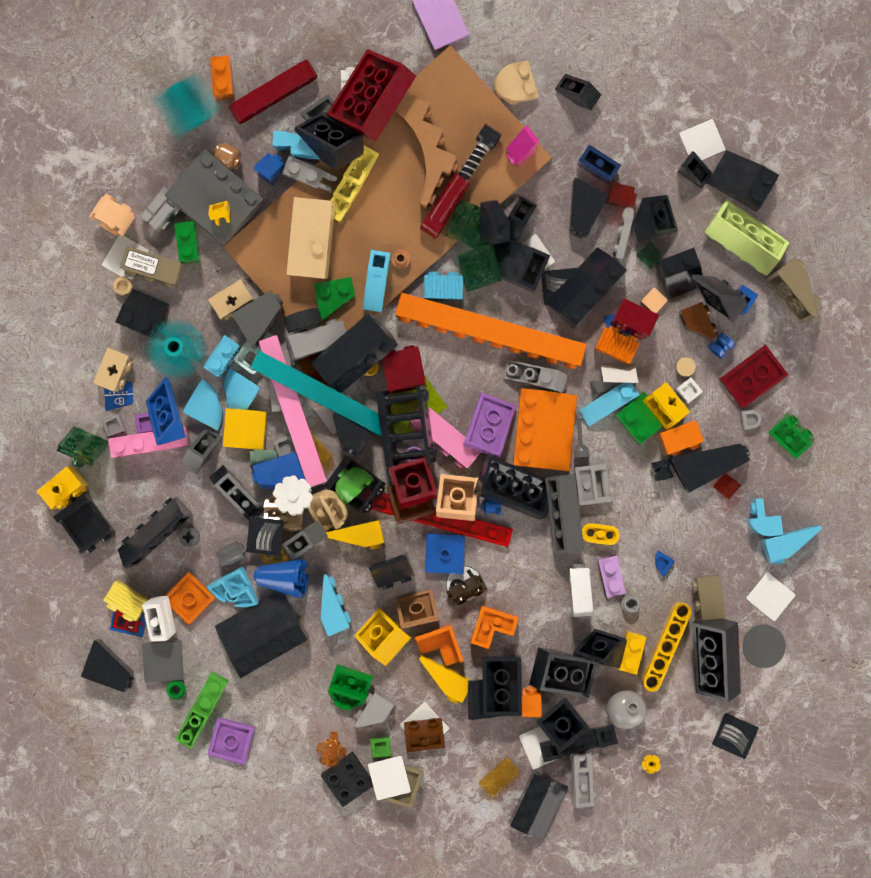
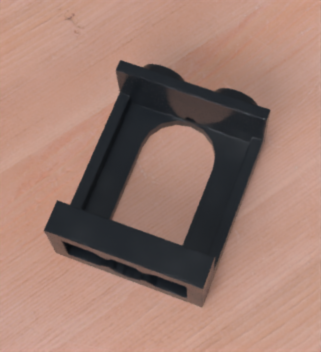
(361, 506)

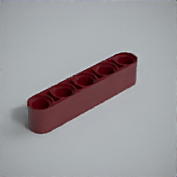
(273, 91)

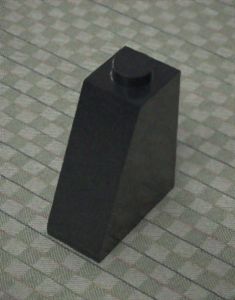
(584, 207)
(107, 668)

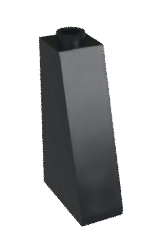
(704, 466)

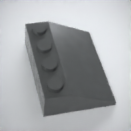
(208, 183)

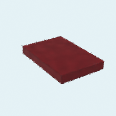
(753, 377)

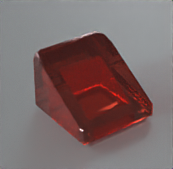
(726, 486)

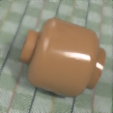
(228, 155)

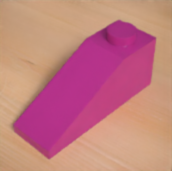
(522, 147)

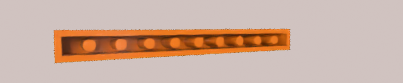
(490, 330)

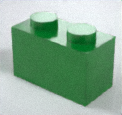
(187, 242)

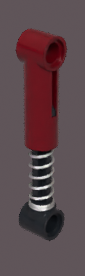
(457, 186)

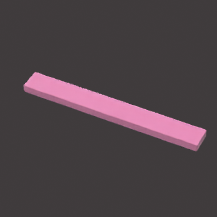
(295, 420)

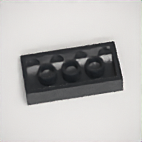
(513, 488)

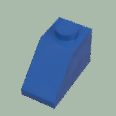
(270, 168)

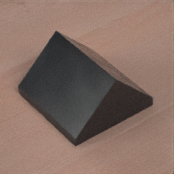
(602, 648)
(563, 725)

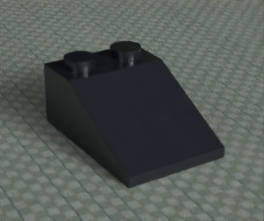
(331, 140)
(743, 180)
(721, 296)
(391, 571)
(562, 673)

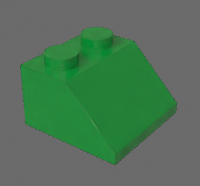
(638, 420)

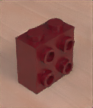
(404, 370)

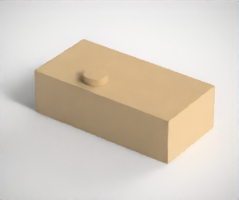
(310, 238)

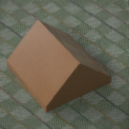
(416, 609)

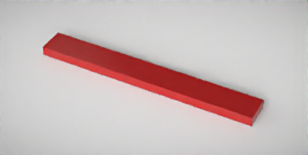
(476, 529)

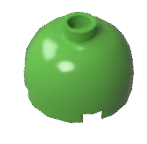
(351, 483)

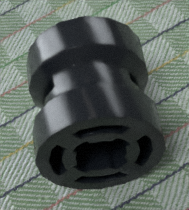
(662, 470)

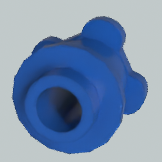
(490, 507)

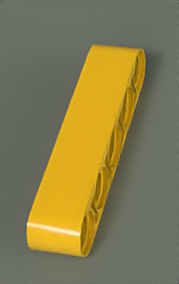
(666, 656)

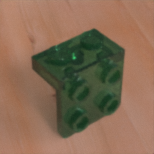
(466, 225)

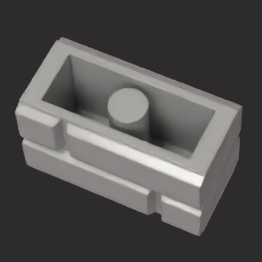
(160, 211)

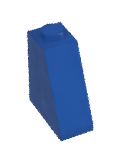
(275, 470)

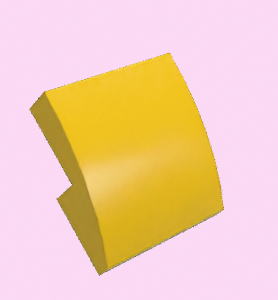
(244, 428)

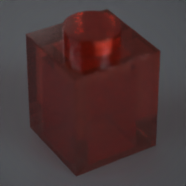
(621, 195)

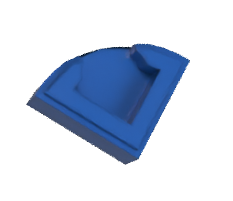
(663, 563)

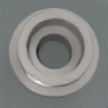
(637, 604)

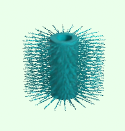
(185, 106)
(169, 346)

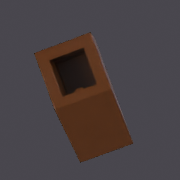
(697, 321)

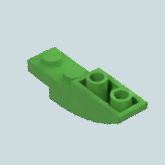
(201, 710)

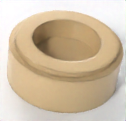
(123, 286)
(685, 367)

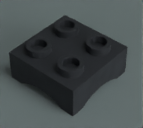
(347, 779)

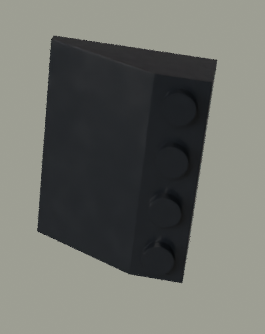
(153, 533)
(261, 633)

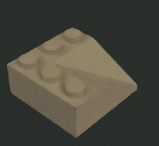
(794, 288)

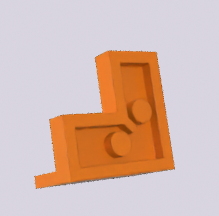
(490, 621)
(443, 639)

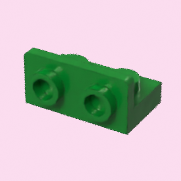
(792, 435)

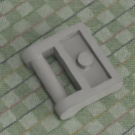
(587, 484)

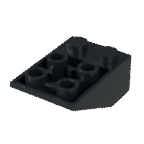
(520, 264)

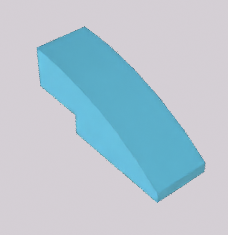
(292, 142)

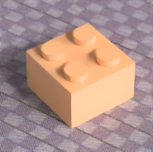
(457, 497)

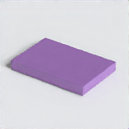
(489, 425)

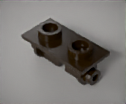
(459, 595)

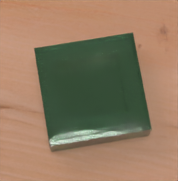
(649, 255)

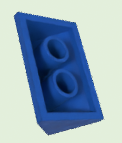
(165, 414)

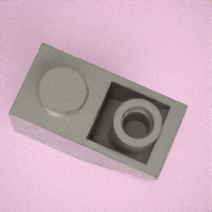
(375, 711)

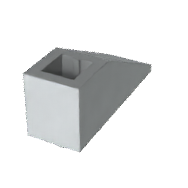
(535, 376)

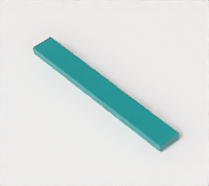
(316, 392)

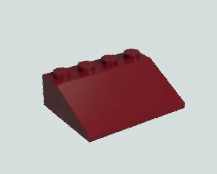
(372, 94)

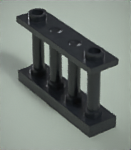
(391, 438)

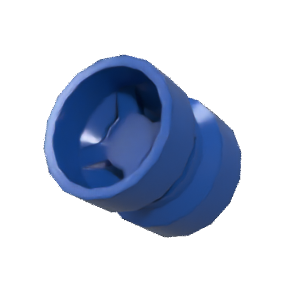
(721, 345)

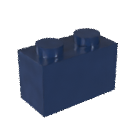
(598, 164)

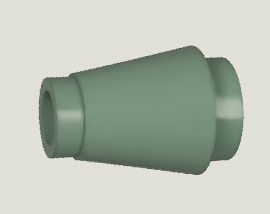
(259, 456)

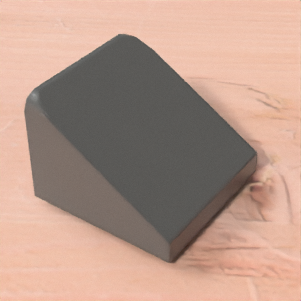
(600, 386)

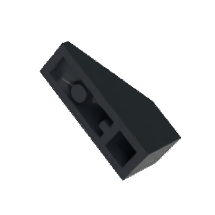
(236, 493)

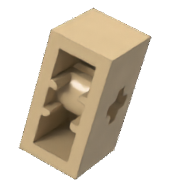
(222, 299)
(108, 379)

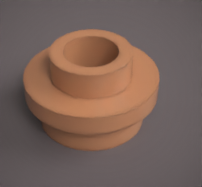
(396, 263)

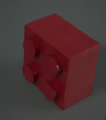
(634, 319)
(413, 483)

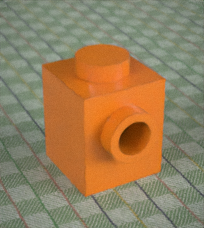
(531, 702)

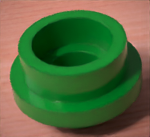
(171, 693)

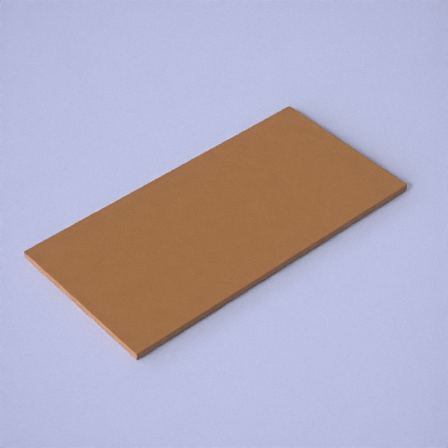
(388, 206)

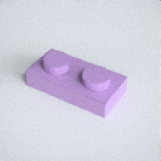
(611, 576)

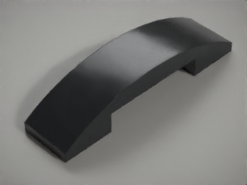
(593, 738)

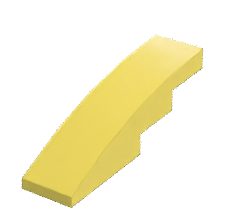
(352, 182)

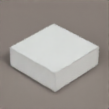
(689, 390)

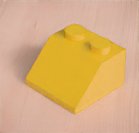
(382, 637)

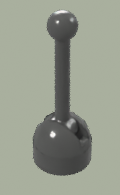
(581, 450)

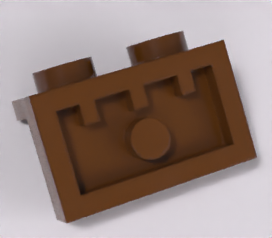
(424, 734)

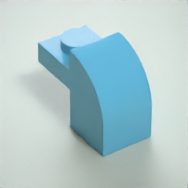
(764, 524)

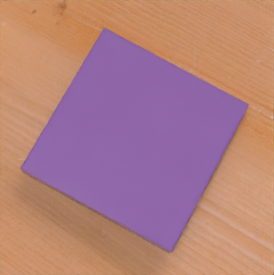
(231, 740)

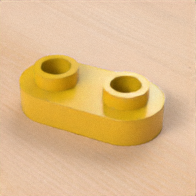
(600, 534)

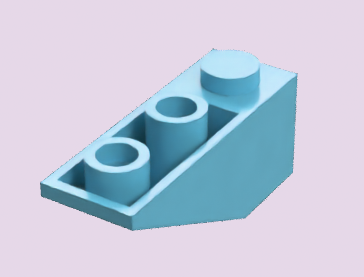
(376, 280)
(332, 612)

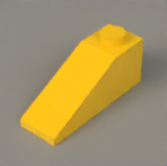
(363, 535)
(450, 682)

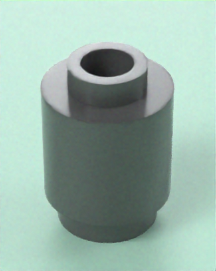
(231, 554)

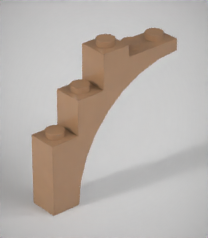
(438, 162)

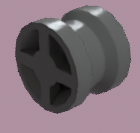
(191, 534)

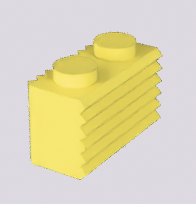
(125, 600)

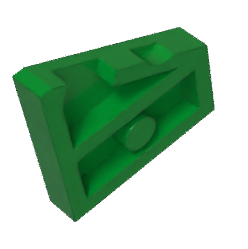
(333, 295)

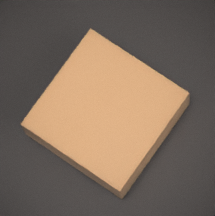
(654, 300)

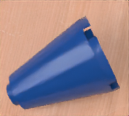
(284, 577)

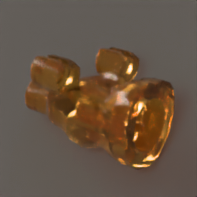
(330, 750)

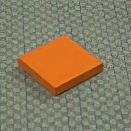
(189, 597)

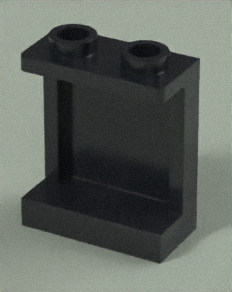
(85, 524)

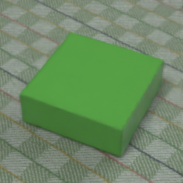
(380, 747)

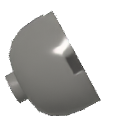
(626, 709)

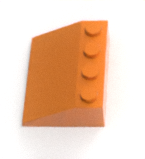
(544, 429)

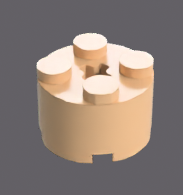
(112, 216)

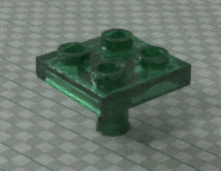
(479, 267)
(82, 447)

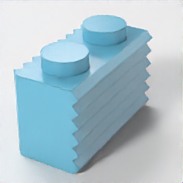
(443, 286)
(222, 356)

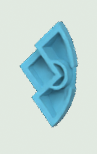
(239, 390)
(205, 405)
(235, 588)

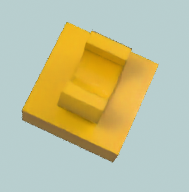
(218, 211)

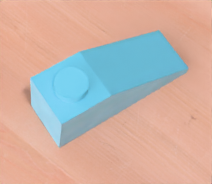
(608, 402)
(784, 546)

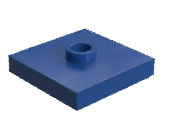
(444, 553)

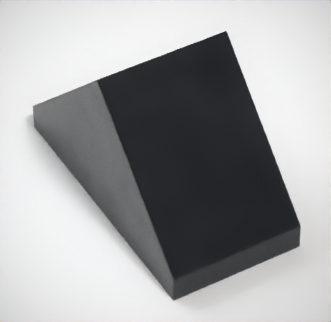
(695, 170)

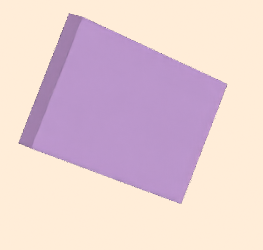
(441, 22)

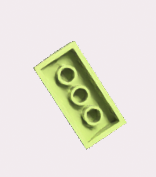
(747, 237)

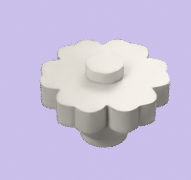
(293, 495)

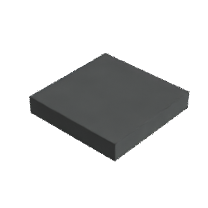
(162, 661)

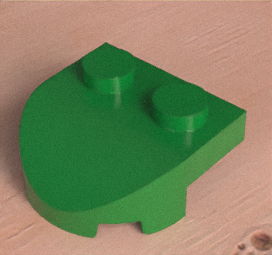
(349, 687)

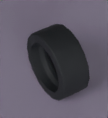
(303, 319)

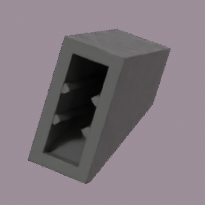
(258, 317)

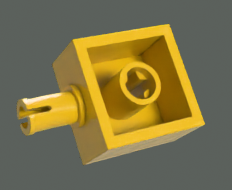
(63, 488)

